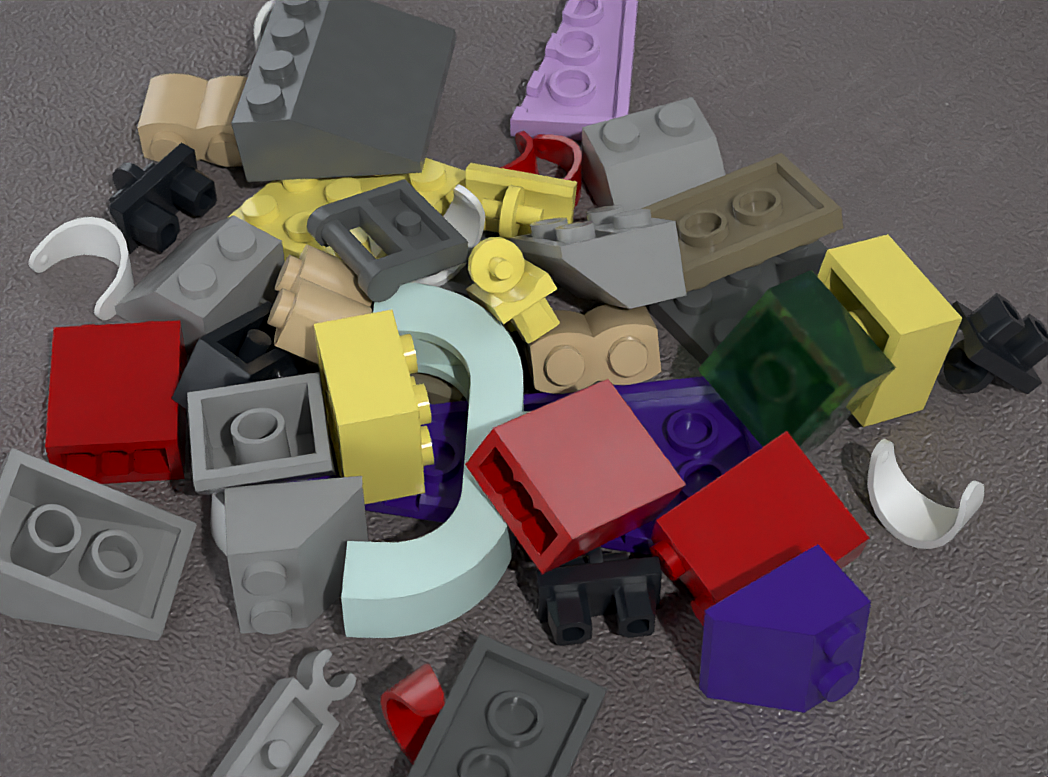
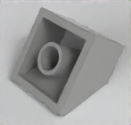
(649, 155)
(209, 279)
(259, 434)
(290, 549)

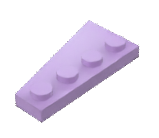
(583, 71)

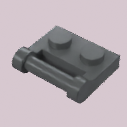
(402, 225)

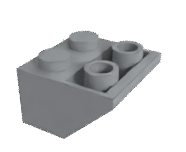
(609, 258)

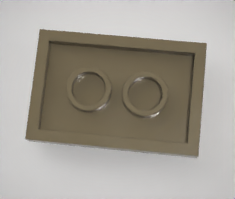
(746, 219)

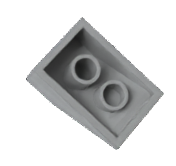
(85, 552)

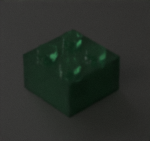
(796, 364)

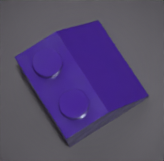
(787, 637)

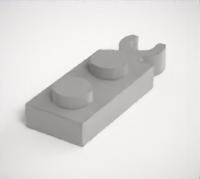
(289, 724)

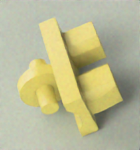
(519, 198)
(511, 288)

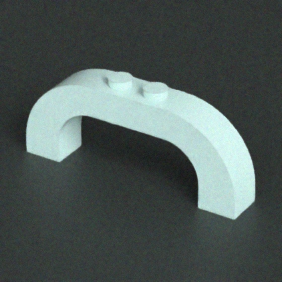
(442, 575)

